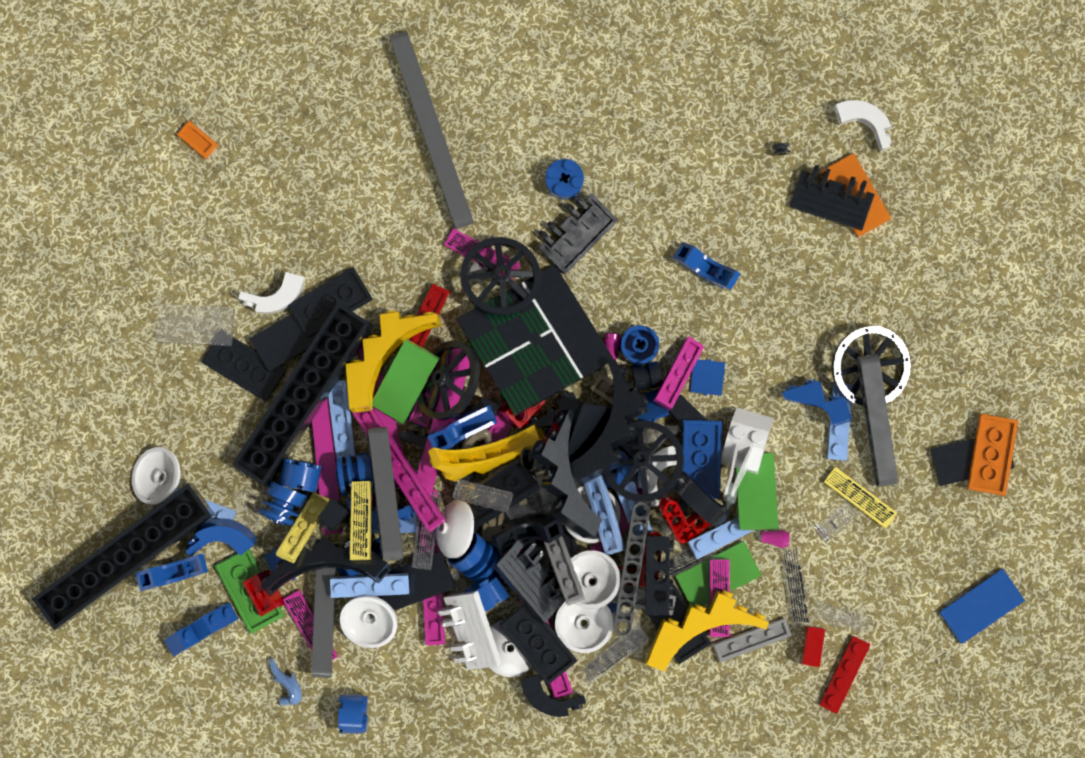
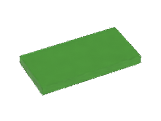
(405, 381)
(758, 497)
(233, 574)
(696, 579)

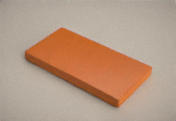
(842, 172)
(992, 454)

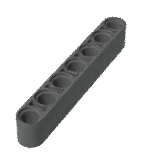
(877, 420)
(384, 494)
(632, 578)
(323, 624)

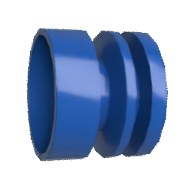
(352, 471)
(282, 504)
(477, 560)

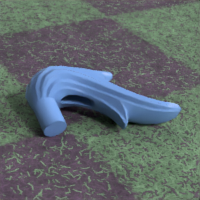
(290, 684)

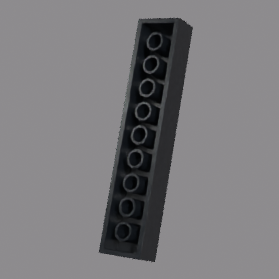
(302, 394)
(123, 556)

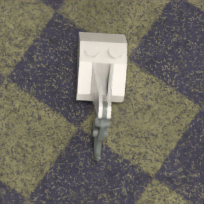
(744, 448)

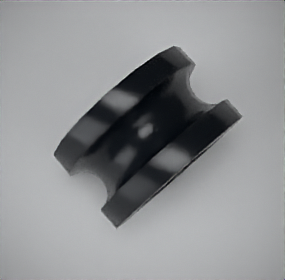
(781, 149)

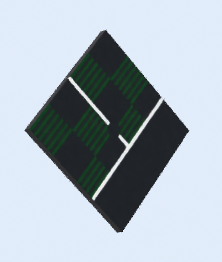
(539, 347)

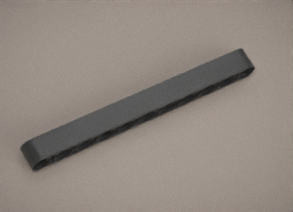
(431, 129)

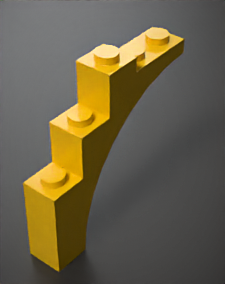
(377, 349)
(462, 462)
(721, 611)

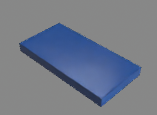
(703, 453)
(981, 606)

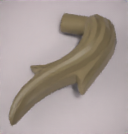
(483, 435)

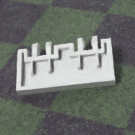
(473, 628)

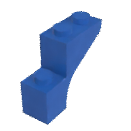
(813, 395)
(462, 427)
(201, 629)

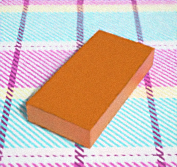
(197, 139)

